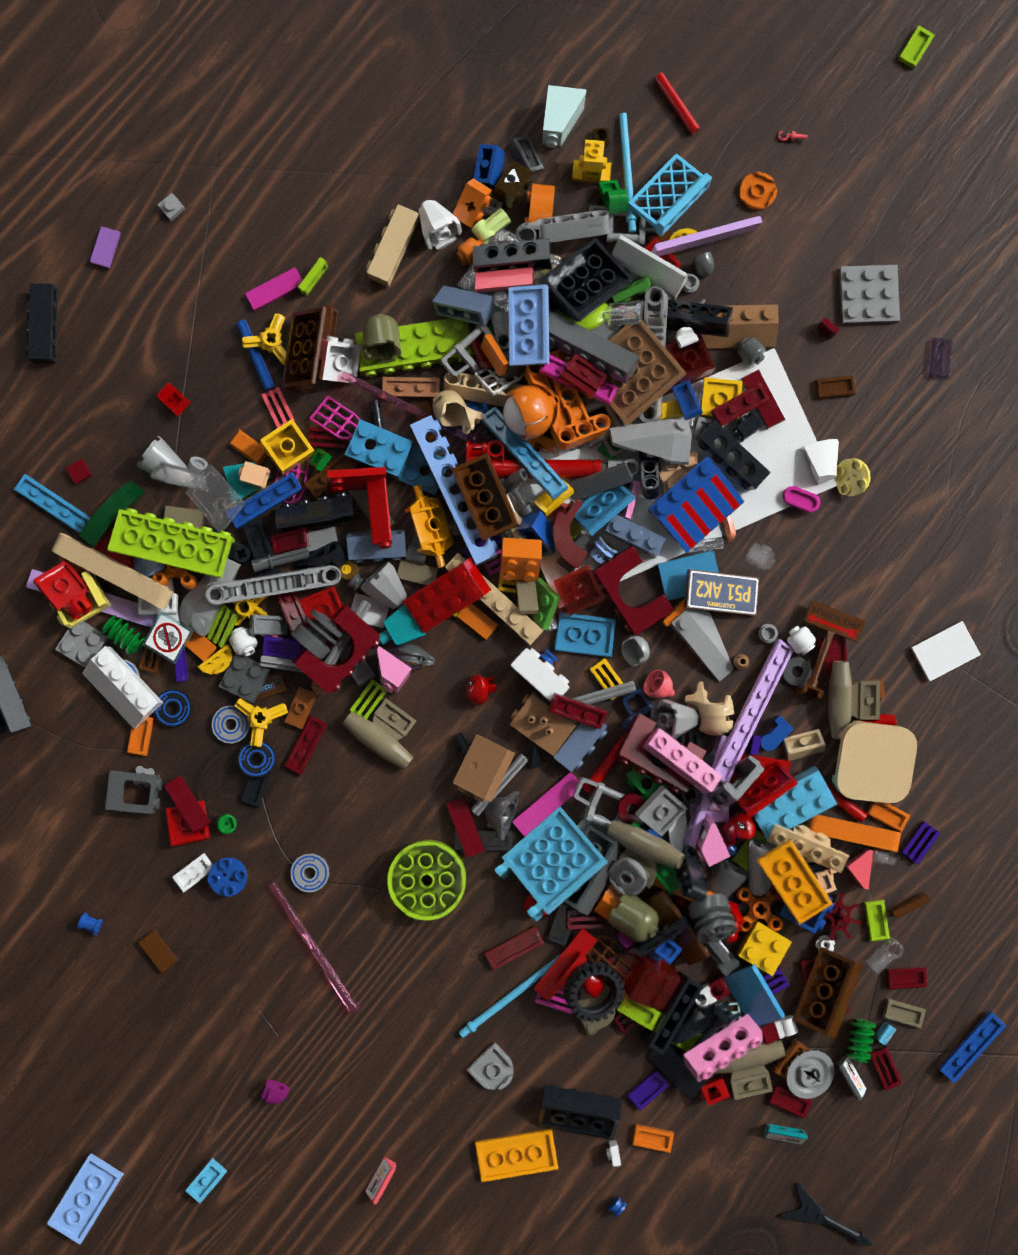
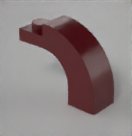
(561, 534)

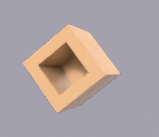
(254, 475)

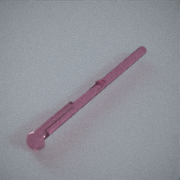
(406, 406)
(352, 1007)

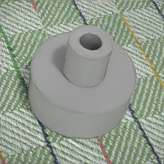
(197, 464)

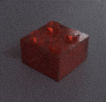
(693, 359)
(578, 590)
(652, 983)

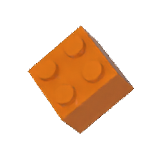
(520, 559)

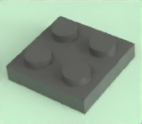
(244, 678)

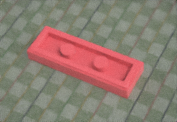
(502, 279)

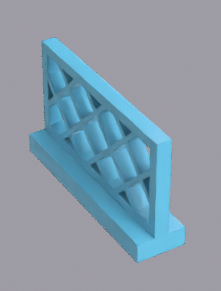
(683, 201)

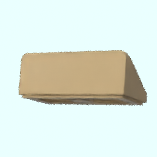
(804, 745)

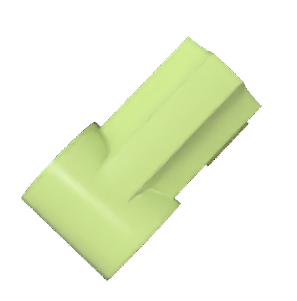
(487, 228)

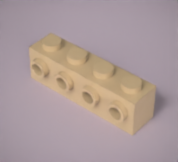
(393, 245)

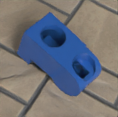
(776, 734)

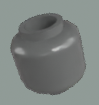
(751, 351)

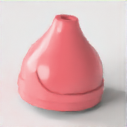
(658, 685)

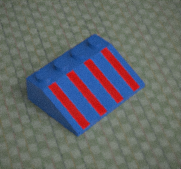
(696, 504)

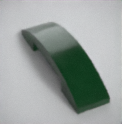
(106, 515)

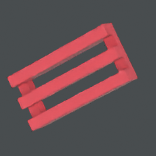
(272, 394)

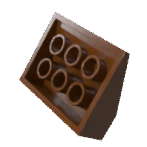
(303, 350)

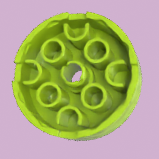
(430, 859)

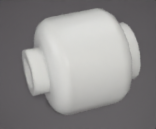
(801, 640)
(243, 642)

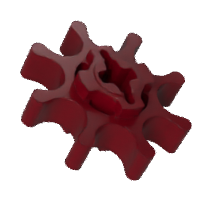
(846, 919)

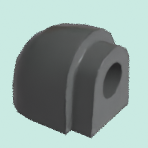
(703, 264)

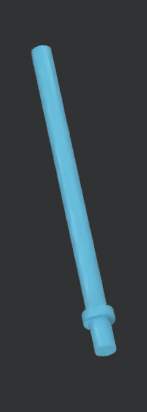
(631, 218)
(471, 1026)

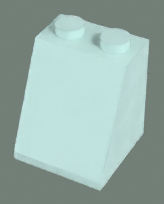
(561, 113)

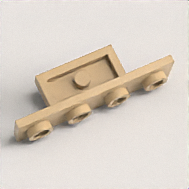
(810, 845)

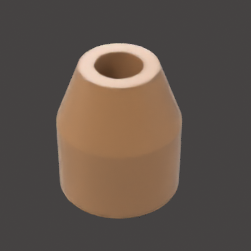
(736, 661)

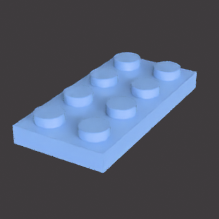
(528, 325)
(85, 1198)

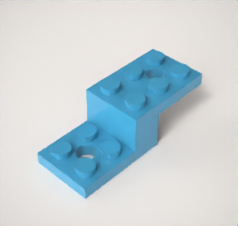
(393, 452)

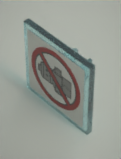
(168, 637)

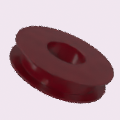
(623, 804)

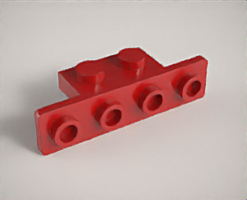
(570, 958)

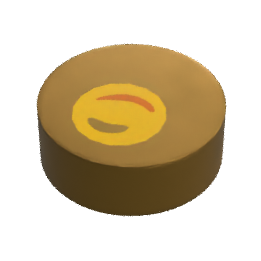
(349, 570)

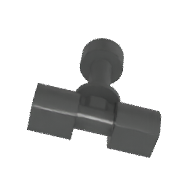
(511, 486)

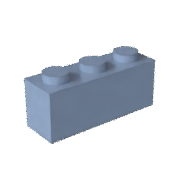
(464, 305)
(635, 535)
(361, 547)
(579, 744)

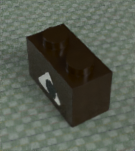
(513, 184)

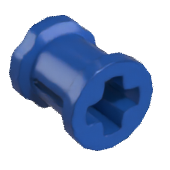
(90, 924)

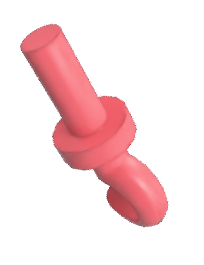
(794, 136)

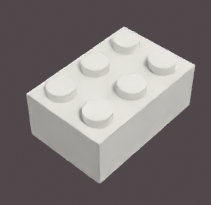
(540, 674)

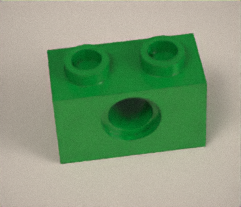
(634, 780)

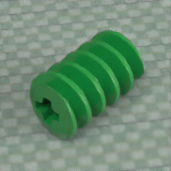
(122, 635)
(861, 1040)

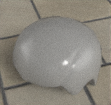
(635, 650)

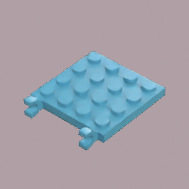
(552, 862)

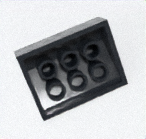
(585, 281)

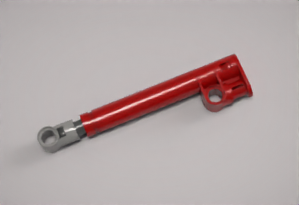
(563, 468)

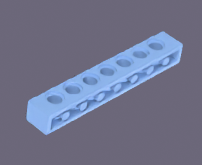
(421, 430)

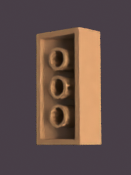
(749, 322)

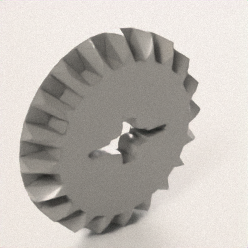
(806, 1085)

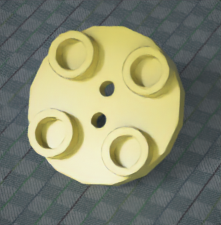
(850, 468)

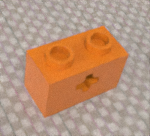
(472, 203)

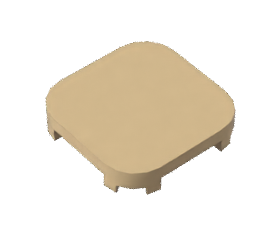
(875, 762)

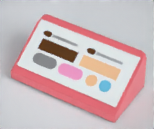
(380, 1179)

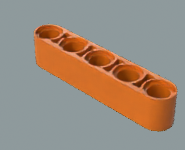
(855, 832)

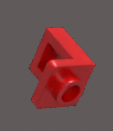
(173, 399)

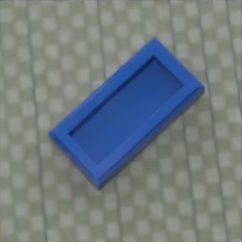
(687, 400)

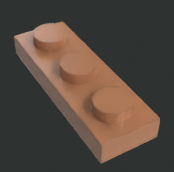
(411, 387)

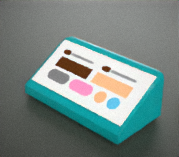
(785, 1134)

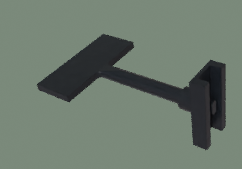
(673, 1064)

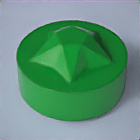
(226, 823)

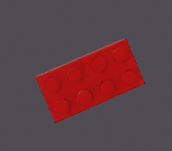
(447, 595)

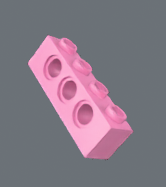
(682, 761)
(726, 1038)

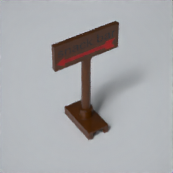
(834, 623)

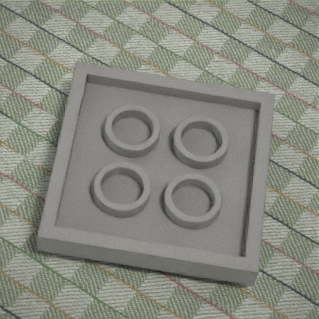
(869, 294)

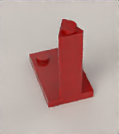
(375, 482)

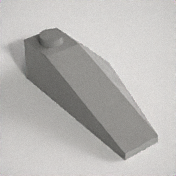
(662, 438)
(196, 610)
(702, 637)

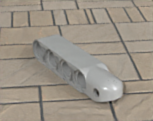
(566, 227)

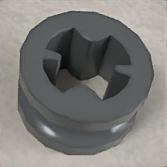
(356, 582)

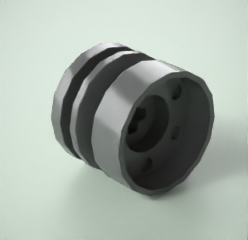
(317, 634)
(712, 918)

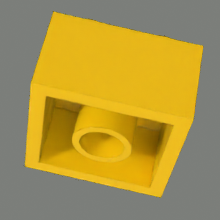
(287, 447)
(763, 947)

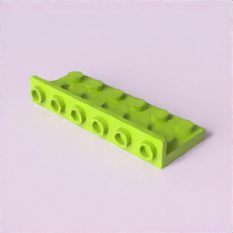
(420, 346)
(170, 542)

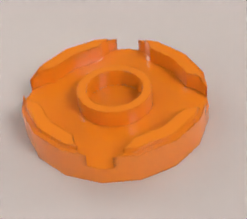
(757, 191)

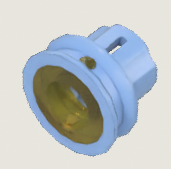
(602, 550)

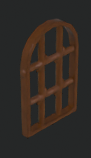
(620, 959)

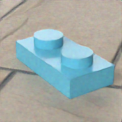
(206, 1180)

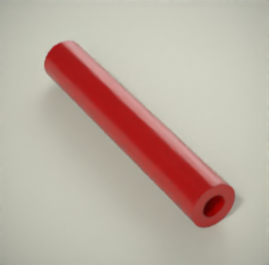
(676, 103)
(603, 769)
(847, 805)

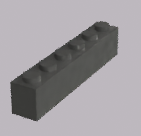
(593, 348)

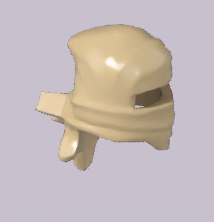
(453, 412)
(713, 716)

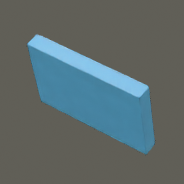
(602, 507)
(674, 572)
(585, 634)
(754, 995)

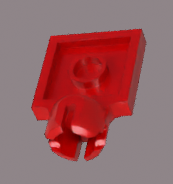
(65, 590)

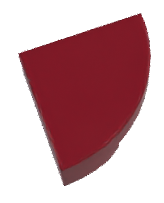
(728, 836)

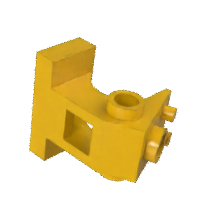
(591, 163)

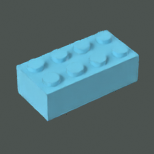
(798, 804)

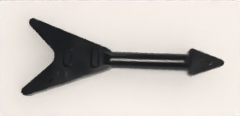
(812, 1212)

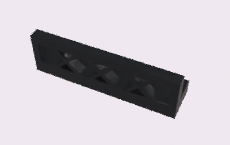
(701, 324)

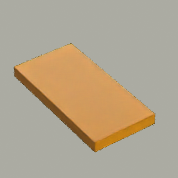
(794, 881)
(516, 1155)

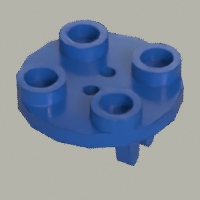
(222, 884)

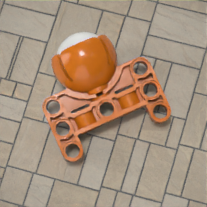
(541, 407)

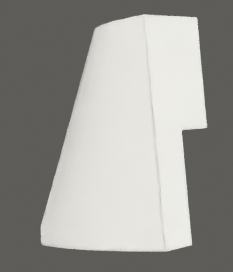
(823, 459)

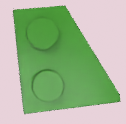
(637, 286)
(547, 604)

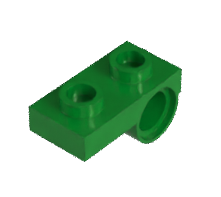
(613, 196)

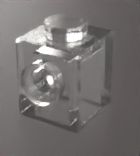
(760, 557)

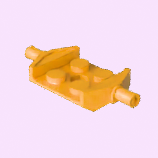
(432, 541)

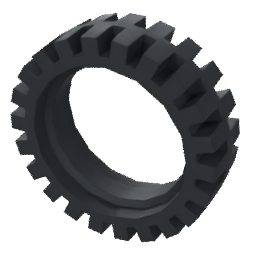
(610, 1002)

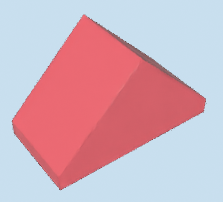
(860, 867)

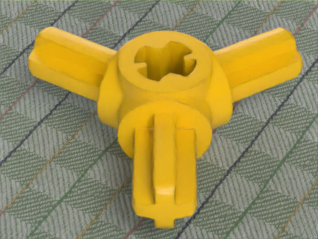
(271, 332)
(268, 714)

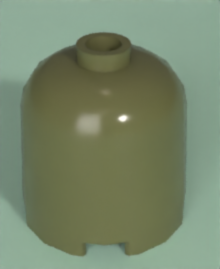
(381, 339)
(634, 918)

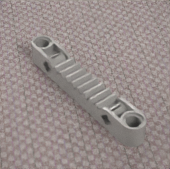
(656, 319)
(273, 584)

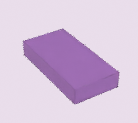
(105, 247)

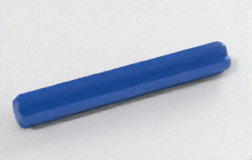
(256, 357)

